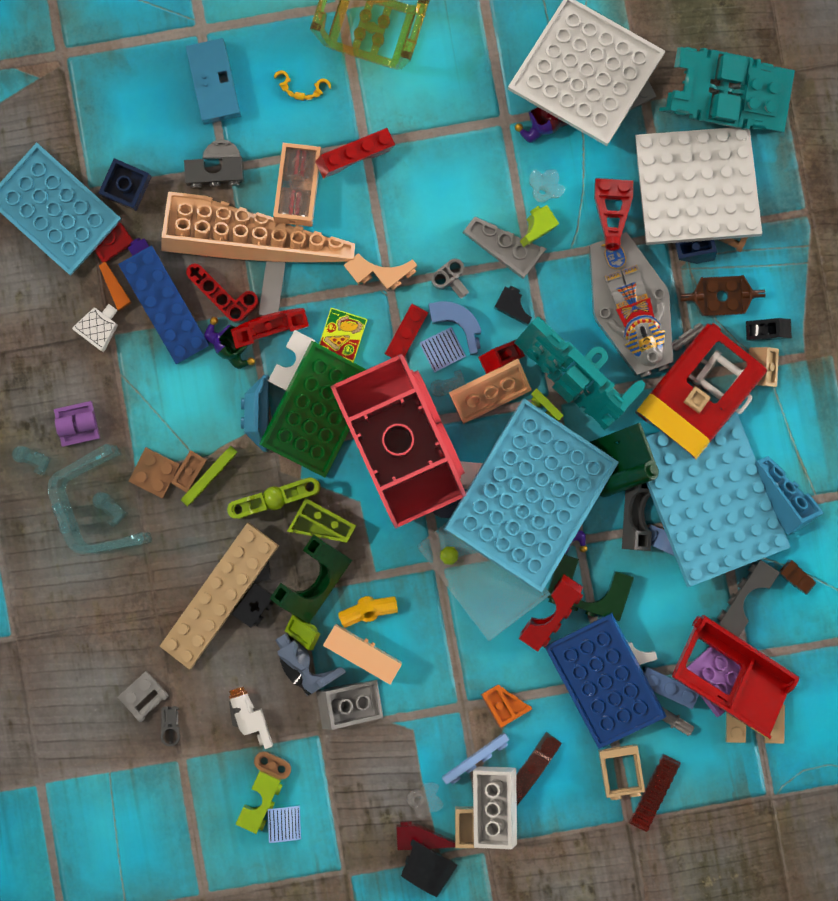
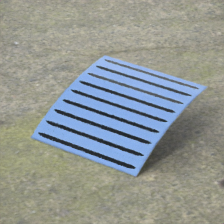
(442, 349)
(284, 824)

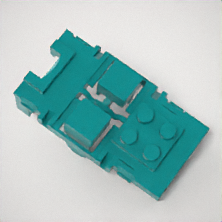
(762, 93)
(552, 352)

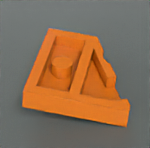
(504, 705)

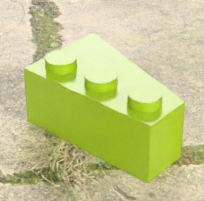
(321, 522)

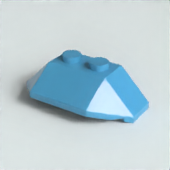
(256, 411)

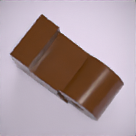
(797, 577)

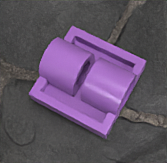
(76, 424)

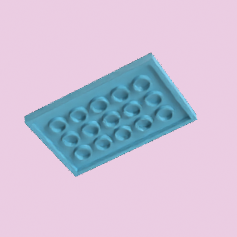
(55, 209)

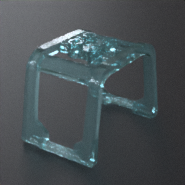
(63, 510)

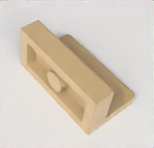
(769, 359)

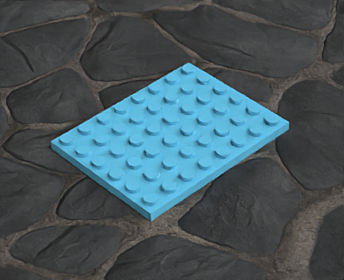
(531, 495)
(714, 504)

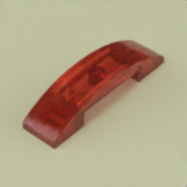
(535, 764)

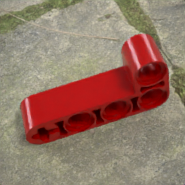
(218, 291)

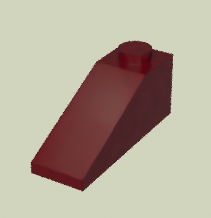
(407, 831)

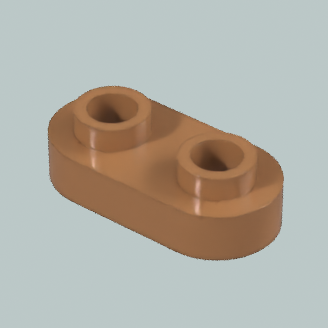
(272, 766)

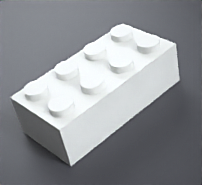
(495, 807)

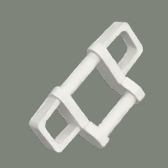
(699, 380)

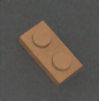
(188, 471)

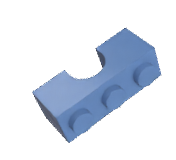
(670, 688)

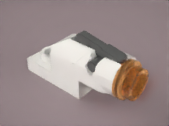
(247, 719)

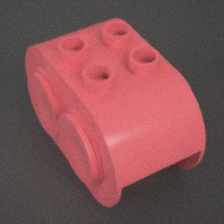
(401, 439)

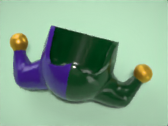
(225, 346)

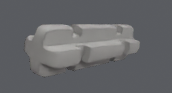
(687, 337)

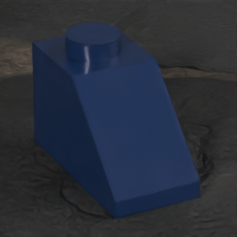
(696, 251)

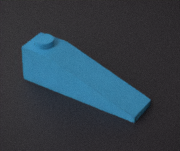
(790, 505)

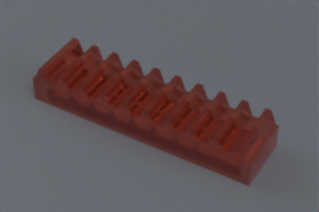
(654, 792)

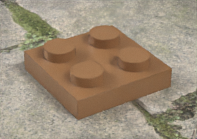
(154, 472)

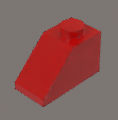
(500, 356)

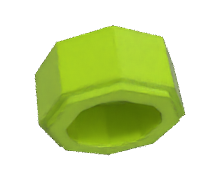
(449, 555)

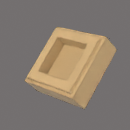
(697, 399)

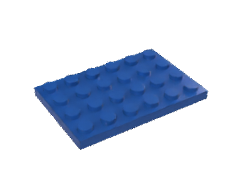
(605, 681)

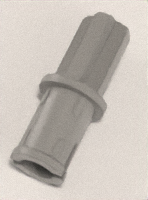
(678, 723)

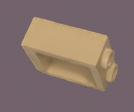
(633, 791)

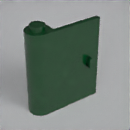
(634, 458)

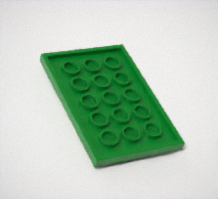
(308, 418)

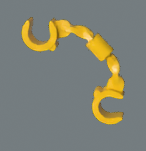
(300, 96)

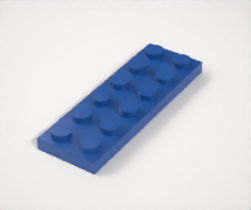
(163, 304)

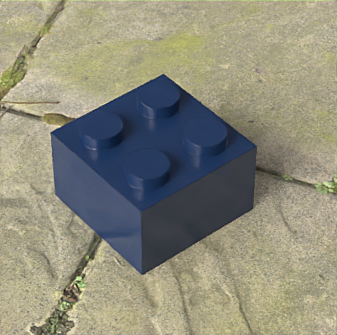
(125, 184)

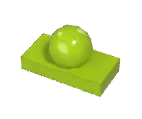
(303, 632)

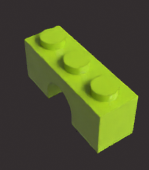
(253, 818)

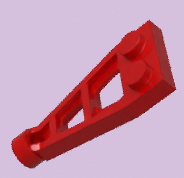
(613, 190)

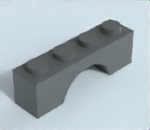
(635, 531)
(760, 576)

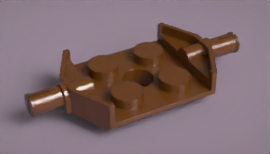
(738, 295)

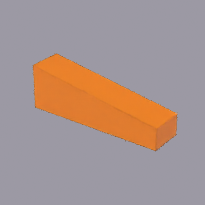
(117, 292)

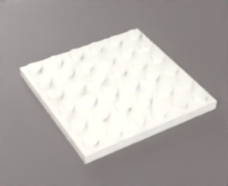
(586, 70)
(698, 185)

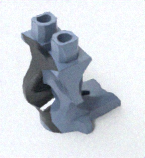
(296, 663)

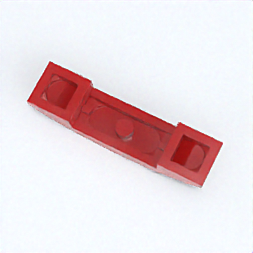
(269, 324)

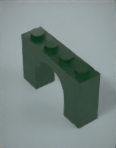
(307, 602)
(612, 602)

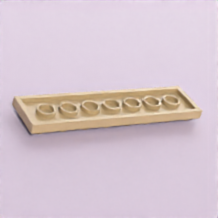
(219, 595)

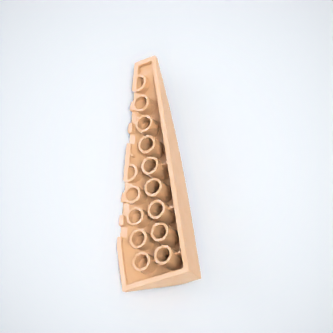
(215, 229)

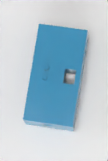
(213, 81)

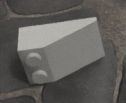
(349, 704)

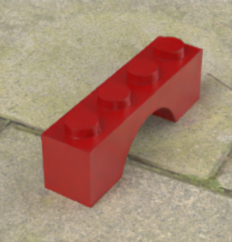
(344, 156)
(537, 631)

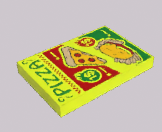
(343, 333)

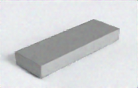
(272, 287)

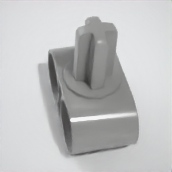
(452, 279)

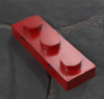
(406, 332)

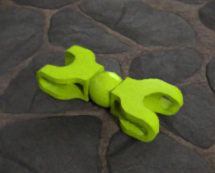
(273, 498)

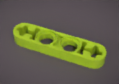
(209, 476)

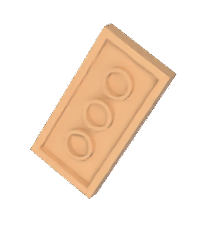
(490, 391)

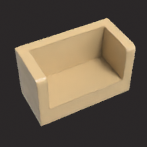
(464, 827)

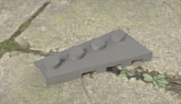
(504, 246)

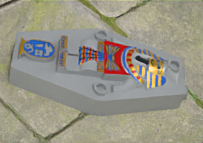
(631, 306)

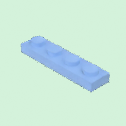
(469, 764)

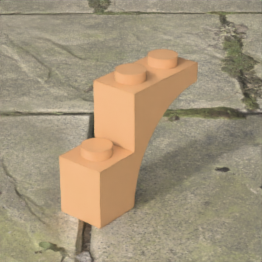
(389, 276)

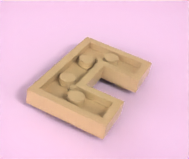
(737, 730)

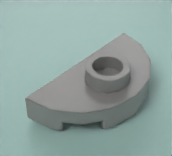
(220, 149)

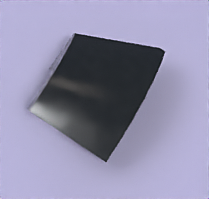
(427, 869)

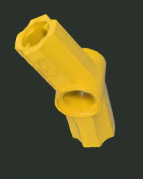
(368, 610)

